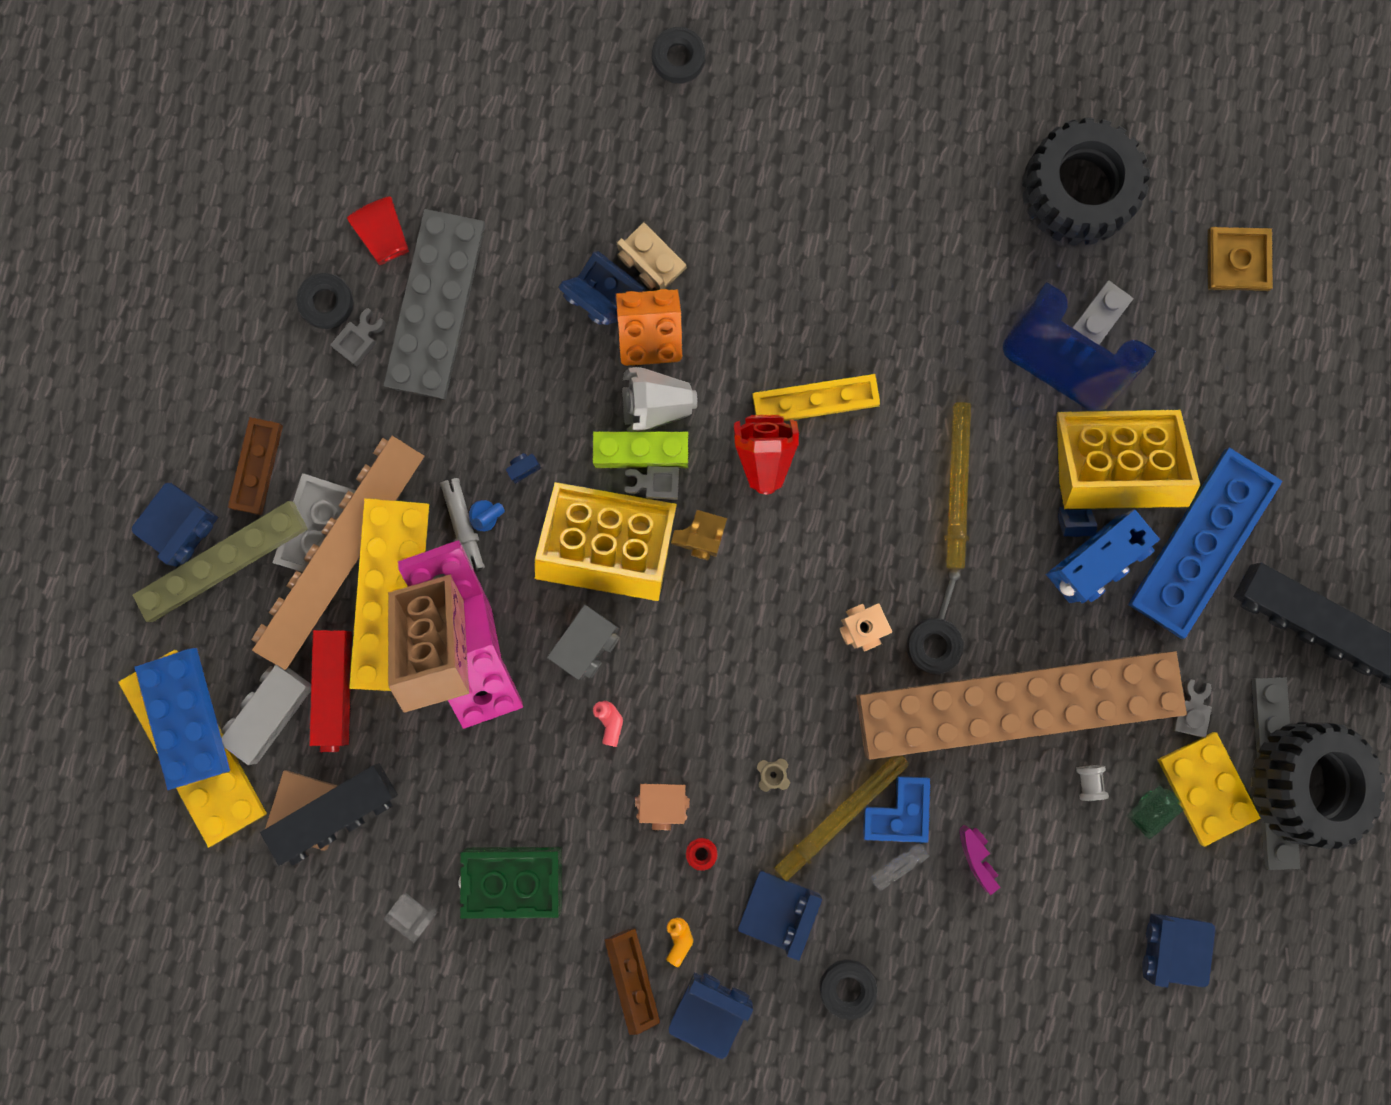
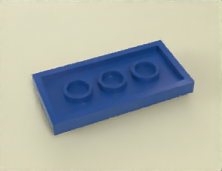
(182, 718)

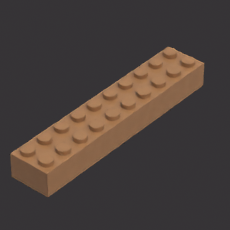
(1021, 705)

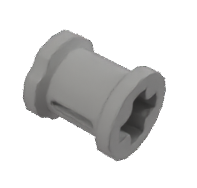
(1092, 782)

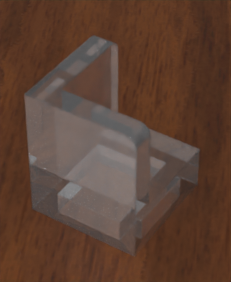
(410, 917)

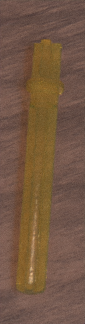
(958, 486)
(841, 817)

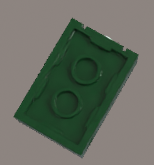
(511, 882)

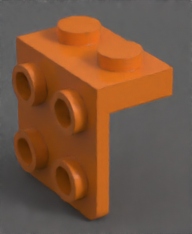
(649, 327)

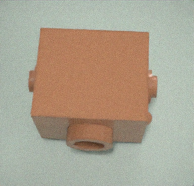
(662, 805)

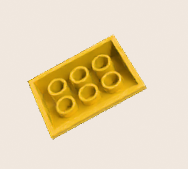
(1125, 459)
(605, 541)

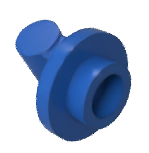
(484, 515)

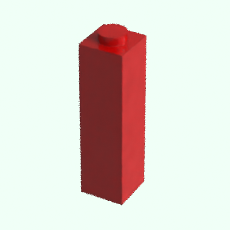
(330, 689)

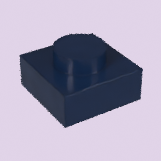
(522, 467)
(1077, 522)

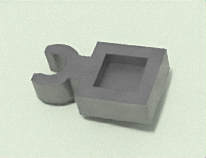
(355, 341)
(659, 482)
(1197, 715)

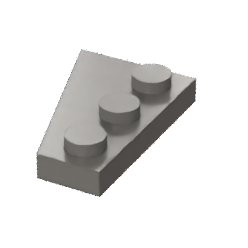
(317, 503)

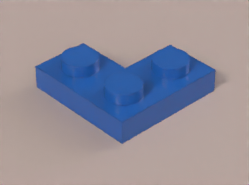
(908, 820)

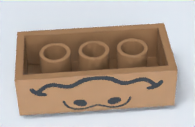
(427, 644)

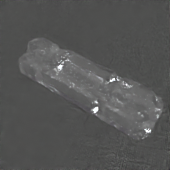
(899, 866)

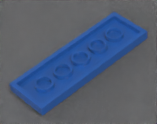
(1205, 543)

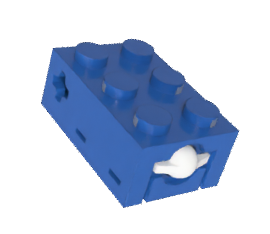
(1103, 558)

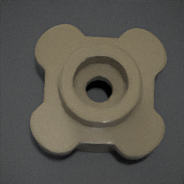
(780, 781)

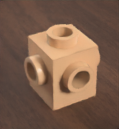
(875, 621)

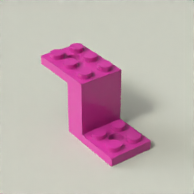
(484, 659)

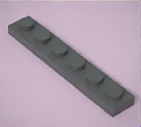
(1271, 714)

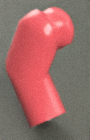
(611, 720)

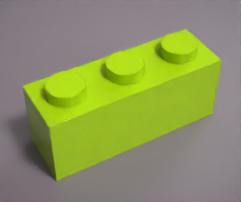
(640, 449)

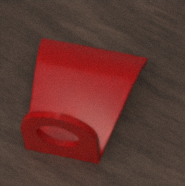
(380, 230)

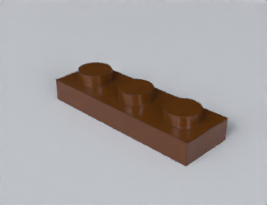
(255, 466)
(632, 981)

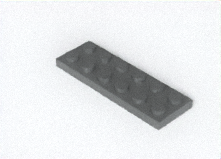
(434, 304)

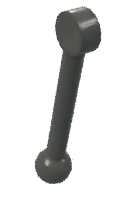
(954, 574)

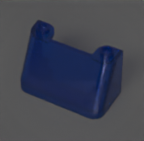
(1068, 358)

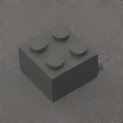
(584, 644)

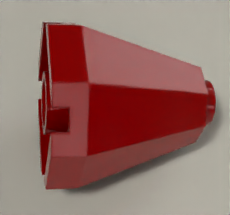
(766, 450)

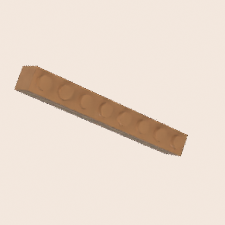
(335, 557)

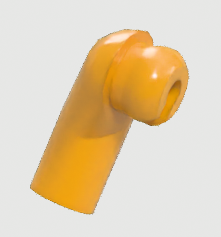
(682, 940)

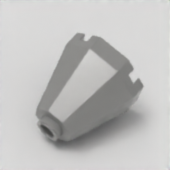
(655, 399)

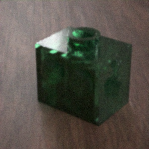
(1155, 811)

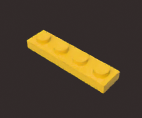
(818, 398)

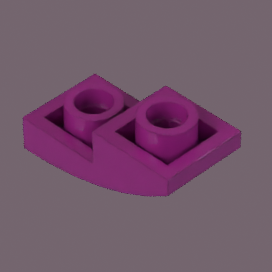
(975, 852)

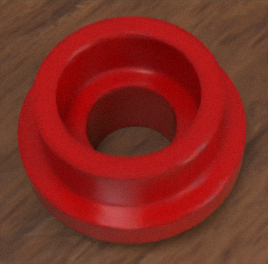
(699, 864)

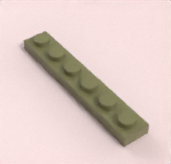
(220, 561)

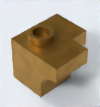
(702, 535)

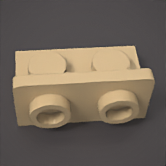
(651, 257)

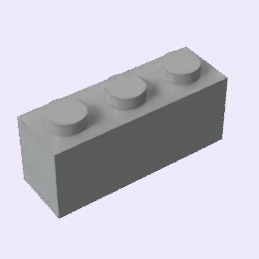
(265, 714)

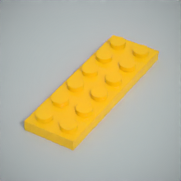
(388, 535)
(218, 803)

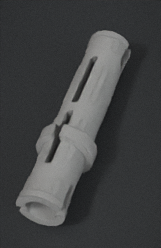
(460, 521)

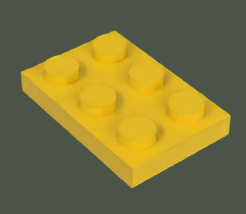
(1209, 789)

